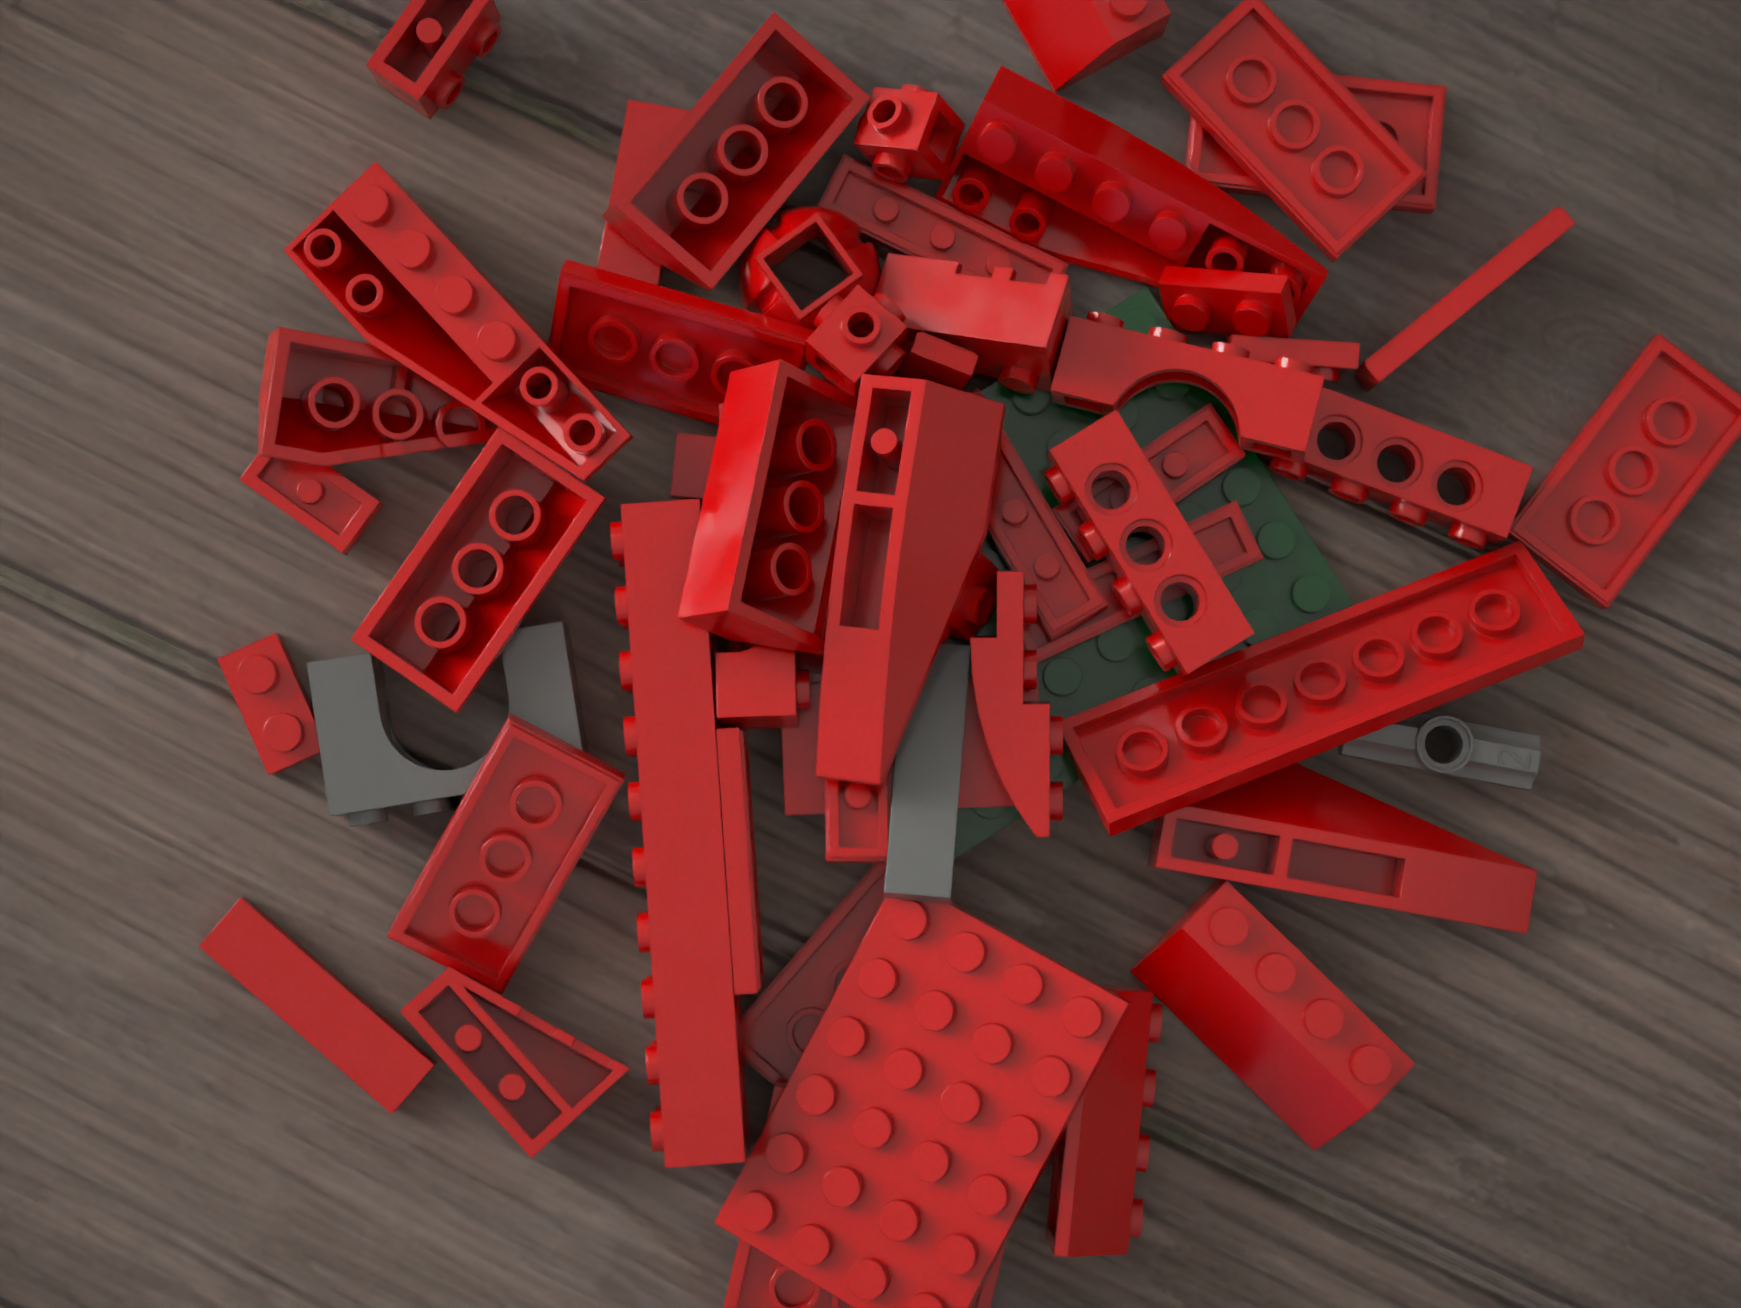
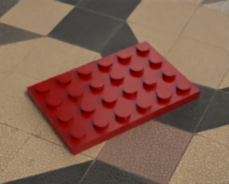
(922, 1110)

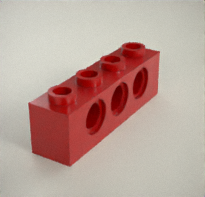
(1111, 451)
(1490, 480)

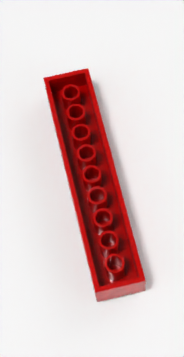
(683, 841)

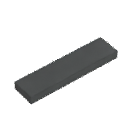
(928, 785)

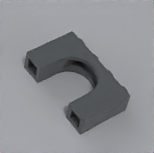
(369, 767)

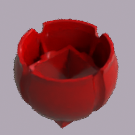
(794, 227)

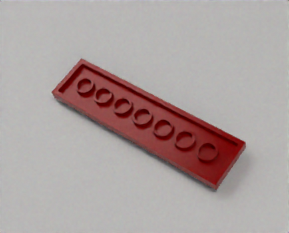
(1318, 687)

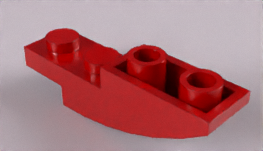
(1017, 731)

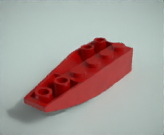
(1106, 196)
(448, 322)
(901, 560)
(1342, 845)

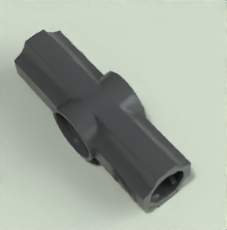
(1477, 750)

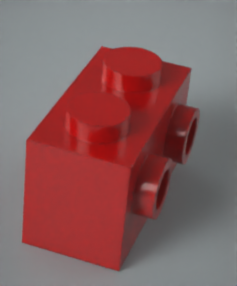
(431, 50)

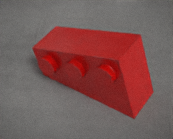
(511, 1060)

